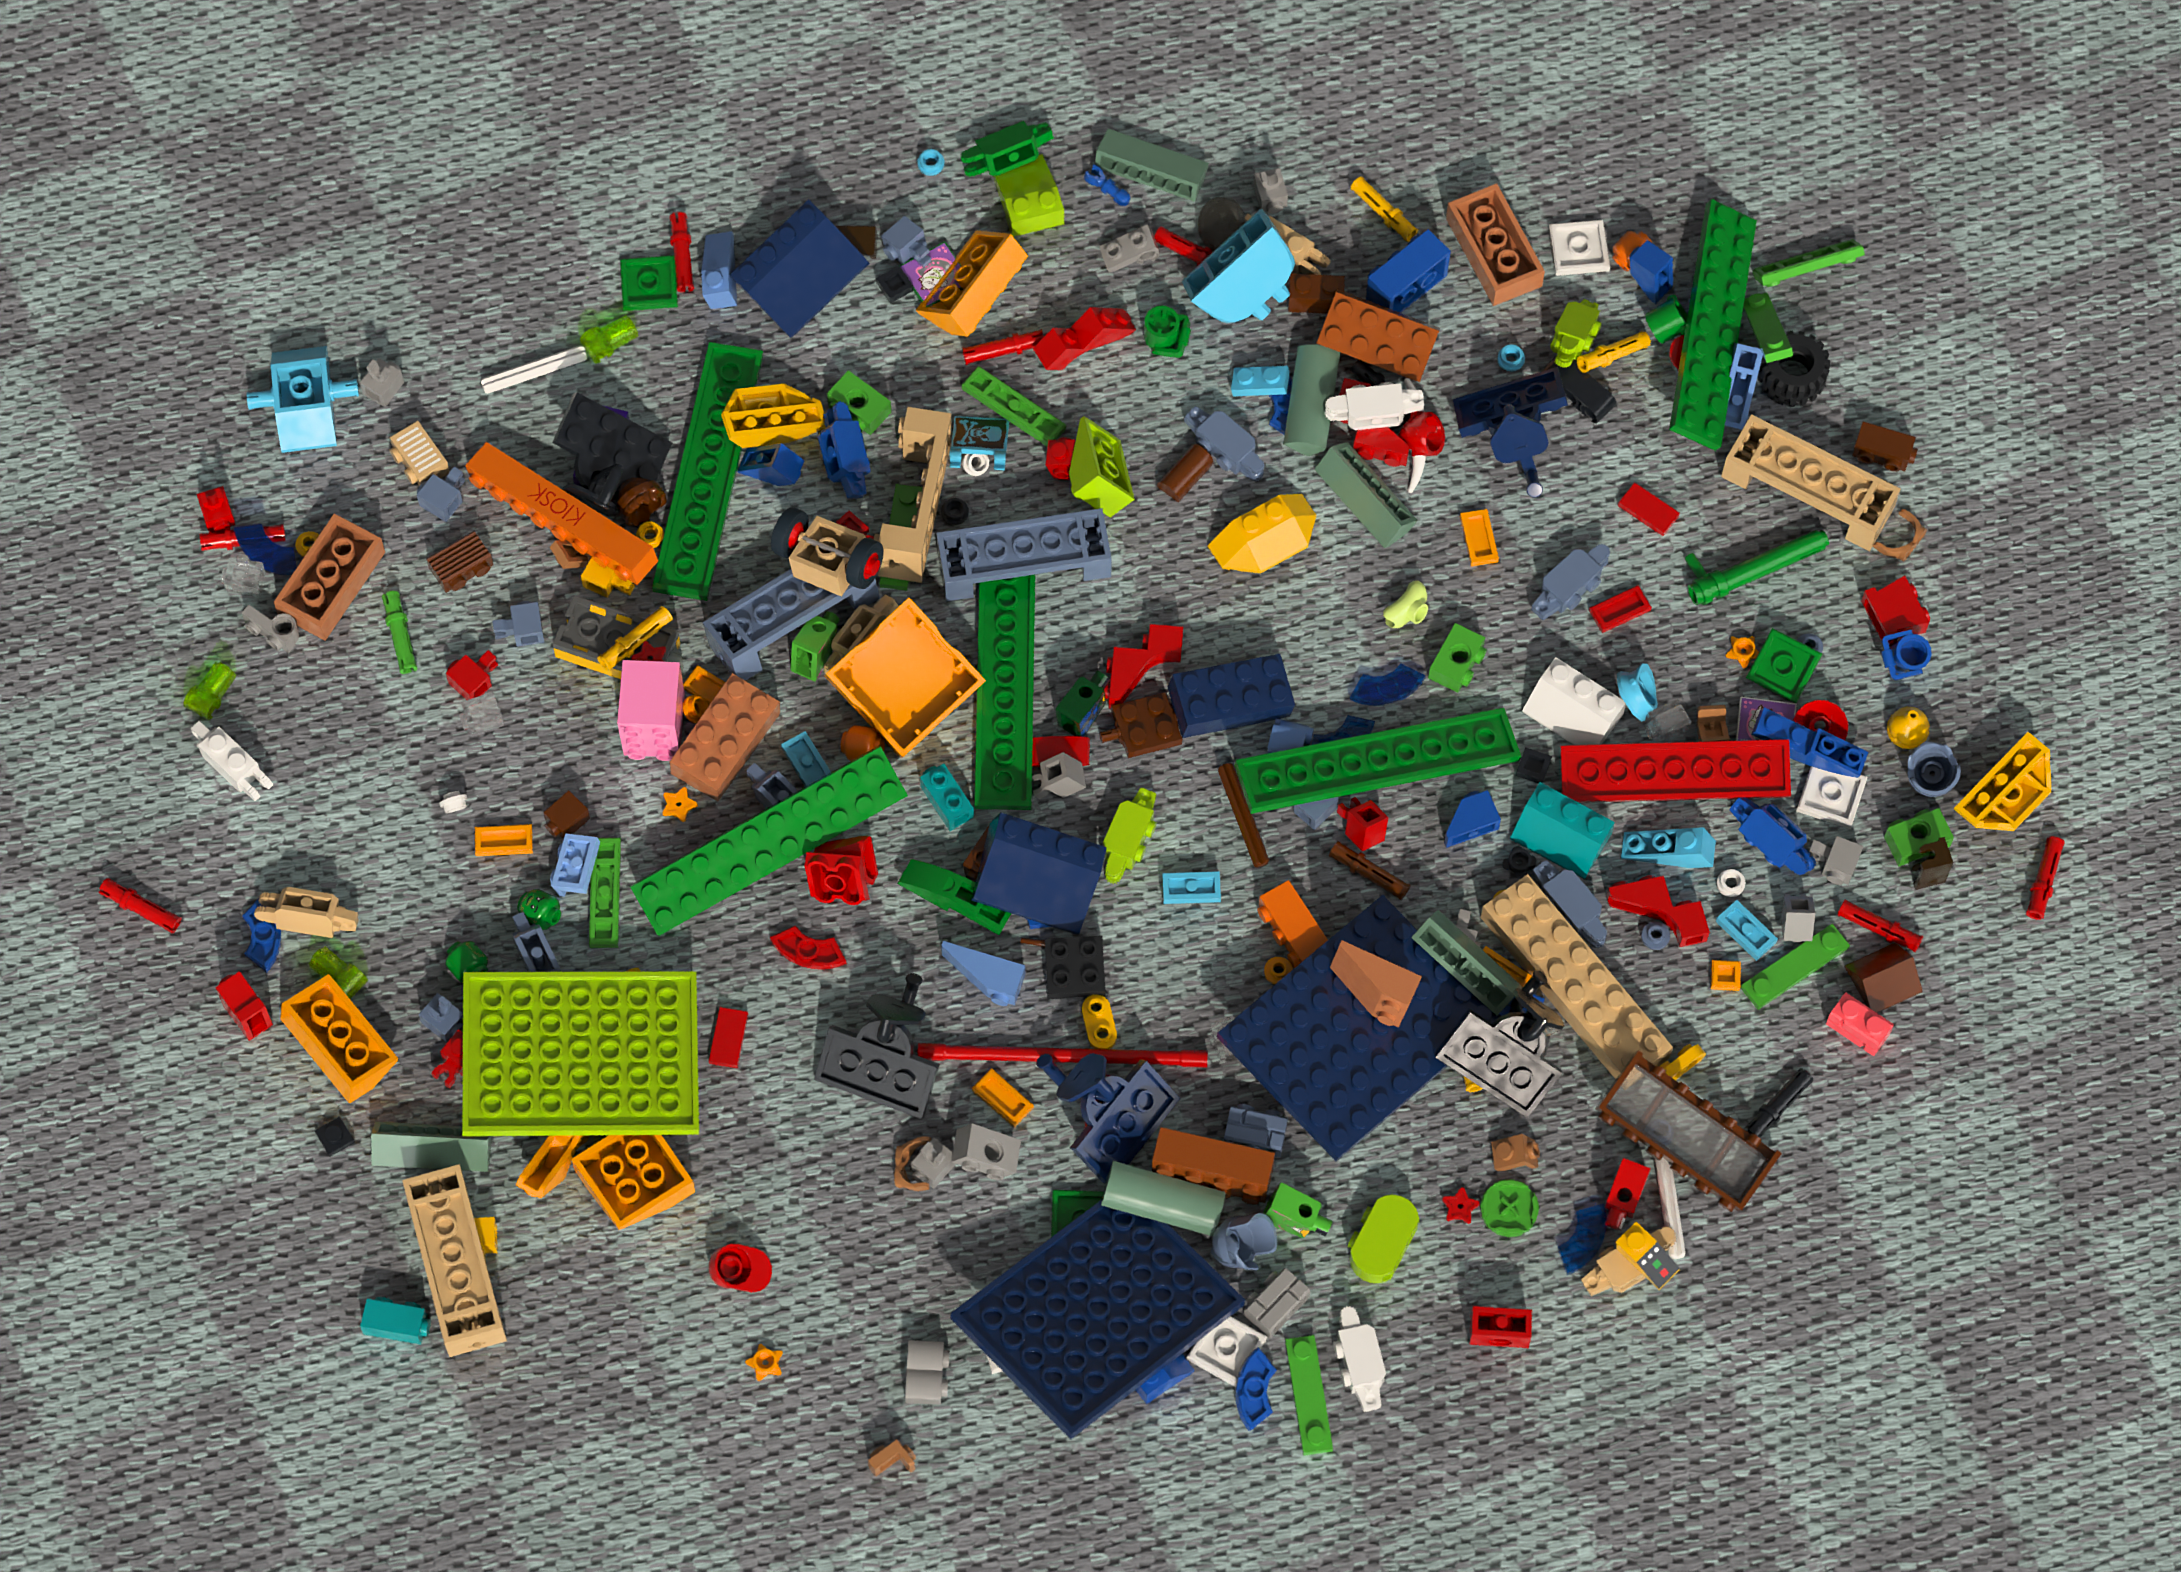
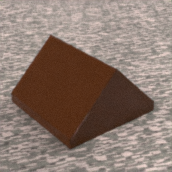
(1885, 977)

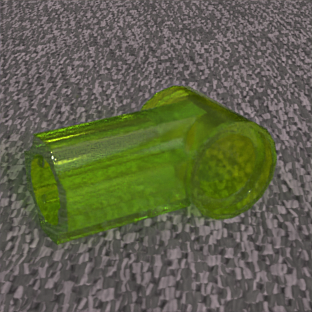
(604, 341)
(207, 695)
(345, 975)

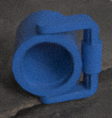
(1906, 655)

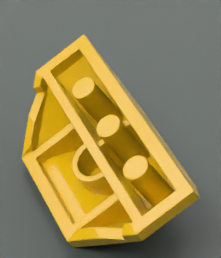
(771, 415)
(1265, 535)
(2010, 788)

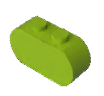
(1383, 1238)

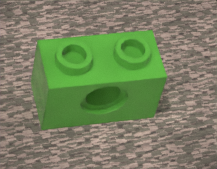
(854, 390)
(1459, 643)
(1905, 846)

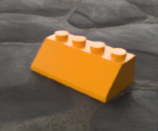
(986, 268)
(338, 1038)

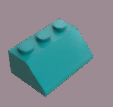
(1562, 830)

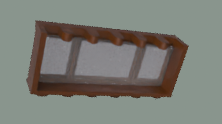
(1687, 1133)

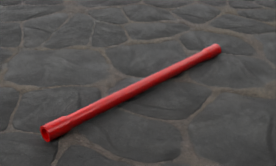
(942, 1052)

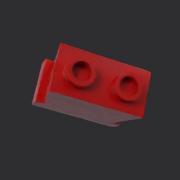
(1895, 609)
(243, 1005)

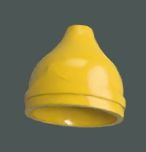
(1908, 727)

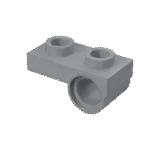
(1130, 248)
(258, 623)

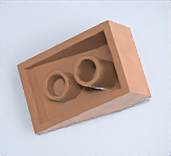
(1375, 982)

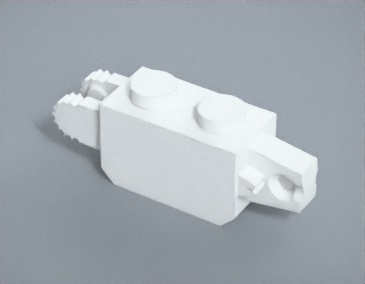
(1374, 405)
(230, 760)
(1361, 1358)

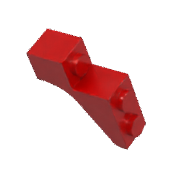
(1093, 329)
(1377, 442)
(1130, 664)
(1651, 899)

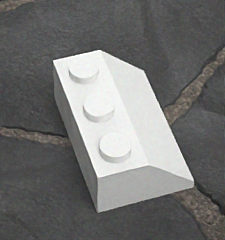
(1574, 705)

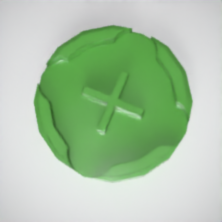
(1509, 1208)

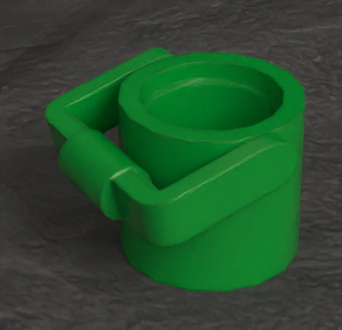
(1667, 320)
(1163, 333)

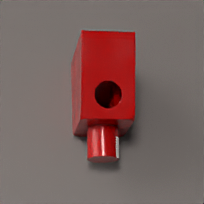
(1630, 1182)

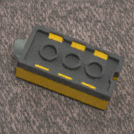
(595, 627)

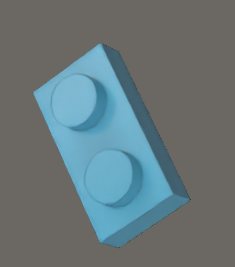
(1260, 381)
(805, 758)
(1191, 887)
(1746, 930)

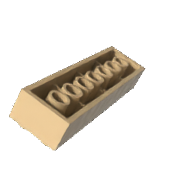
(1575, 977)

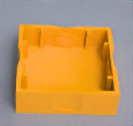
(904, 678)

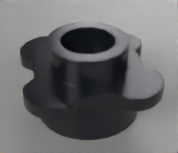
(1524, 856)

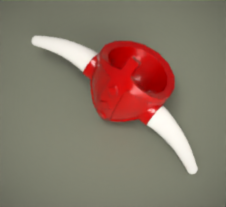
(1424, 437)

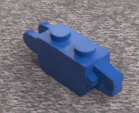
(844, 451)
(1773, 835)

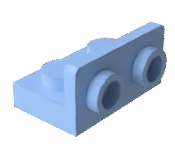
(574, 864)

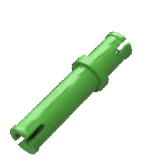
(397, 620)

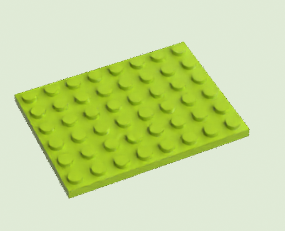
(580, 1053)

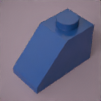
(1652, 270)
(772, 464)
(1473, 818)
(1165, 1379)

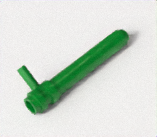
(1719, 583)

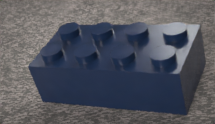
(1231, 695)

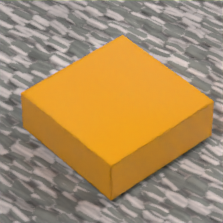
(1725, 975)

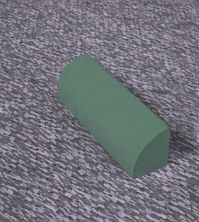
(1151, 164)
(1311, 387)
(1365, 494)
(1466, 962)
(428, 1147)
(1163, 1198)

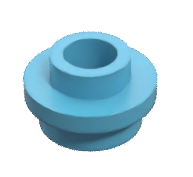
(931, 155)
(1511, 350)

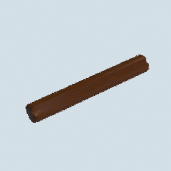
(1242, 814)

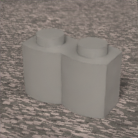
(925, 1372)

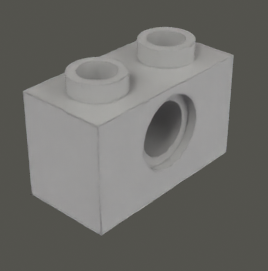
(1001, 1151)

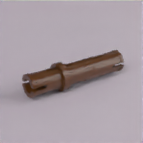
(1369, 870)

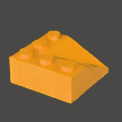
(633, 1177)

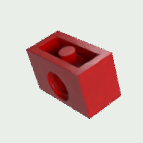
(1500, 1327)

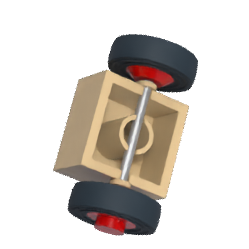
(826, 552)

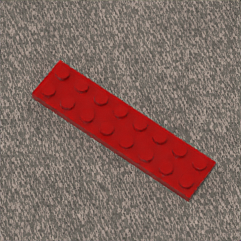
(1676, 771)

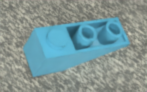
(1670, 847)

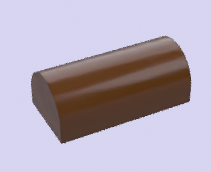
(1186, 472)

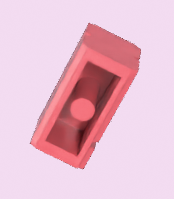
(1859, 1024)

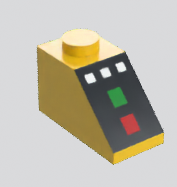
(1647, 1255)

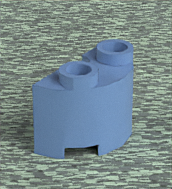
(1288, 735)

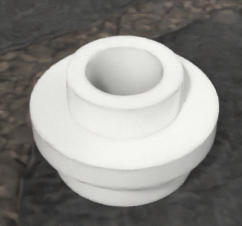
(980, 468)
(453, 802)
(1737, 877)

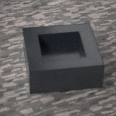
(894, 284)
(1533, 765)
(334, 1136)

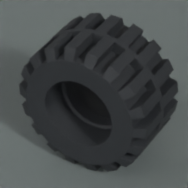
(1797, 388)

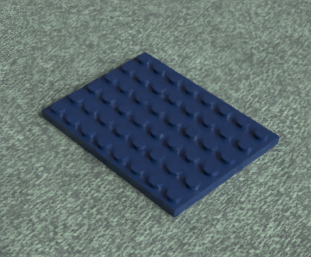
(1329, 1055)
(1096, 1313)

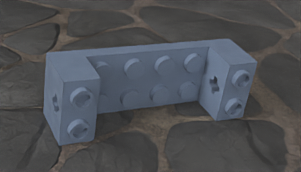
(1023, 550)
(768, 615)

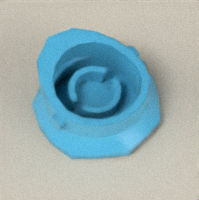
(1638, 690)

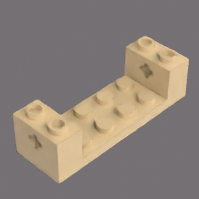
(924, 439)
(1813, 478)
(454, 1260)

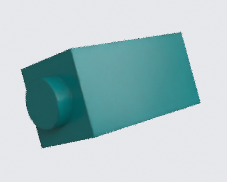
(946, 796)
(395, 1321)

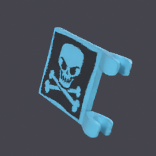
(981, 437)

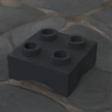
(1074, 967)

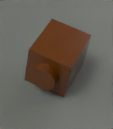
(565, 815)

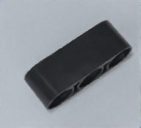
(1584, 391)

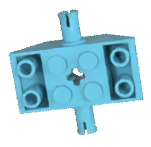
(303, 398)

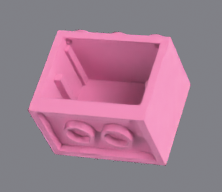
(651, 709)

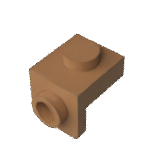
(568, 556)
(1712, 723)
(1515, 1152)
(884, 1457)

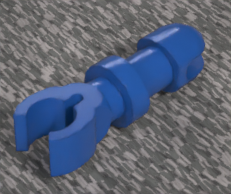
(1107, 186)

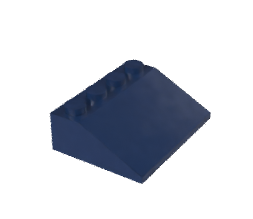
(799, 269)
(1038, 873)

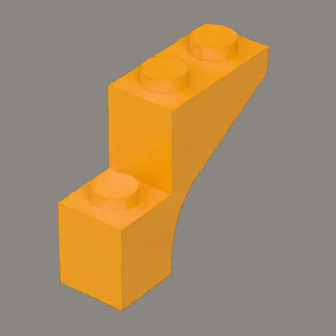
(549, 1164)

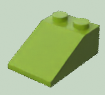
(1030, 198)
(1099, 469)

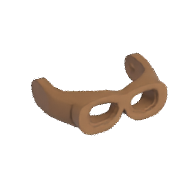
(1904, 551)
(902, 1156)

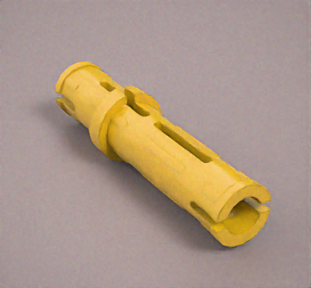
(1392, 216)
(1604, 355)
(626, 645)

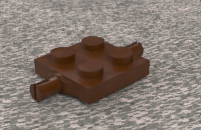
(1144, 725)

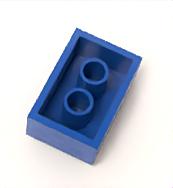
(1409, 273)

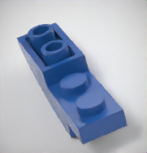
(1811, 747)

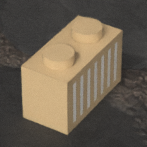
(418, 454)

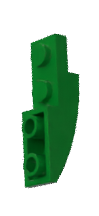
(951, 891)

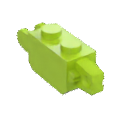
(1575, 331)
(1128, 833)

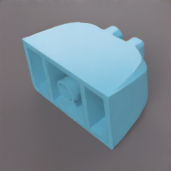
(1243, 273)

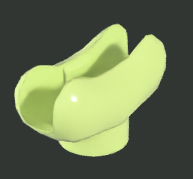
(1408, 607)

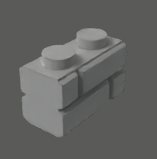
(1276, 1302)

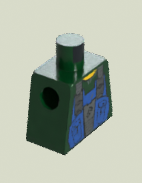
(1082, 704)

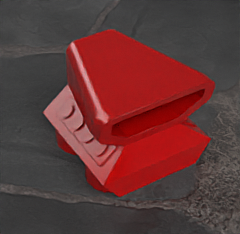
(842, 870)

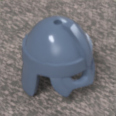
(1936, 759)
(1243, 1238)

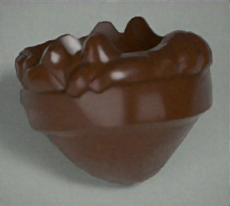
(639, 499)

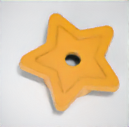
(1743, 643)
(678, 811)
(757, 1362)

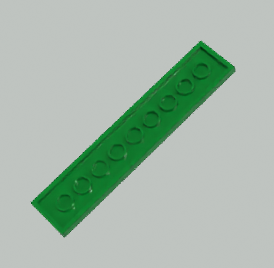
(1713, 325)
(704, 477)
(1006, 696)
(1377, 760)
(768, 840)

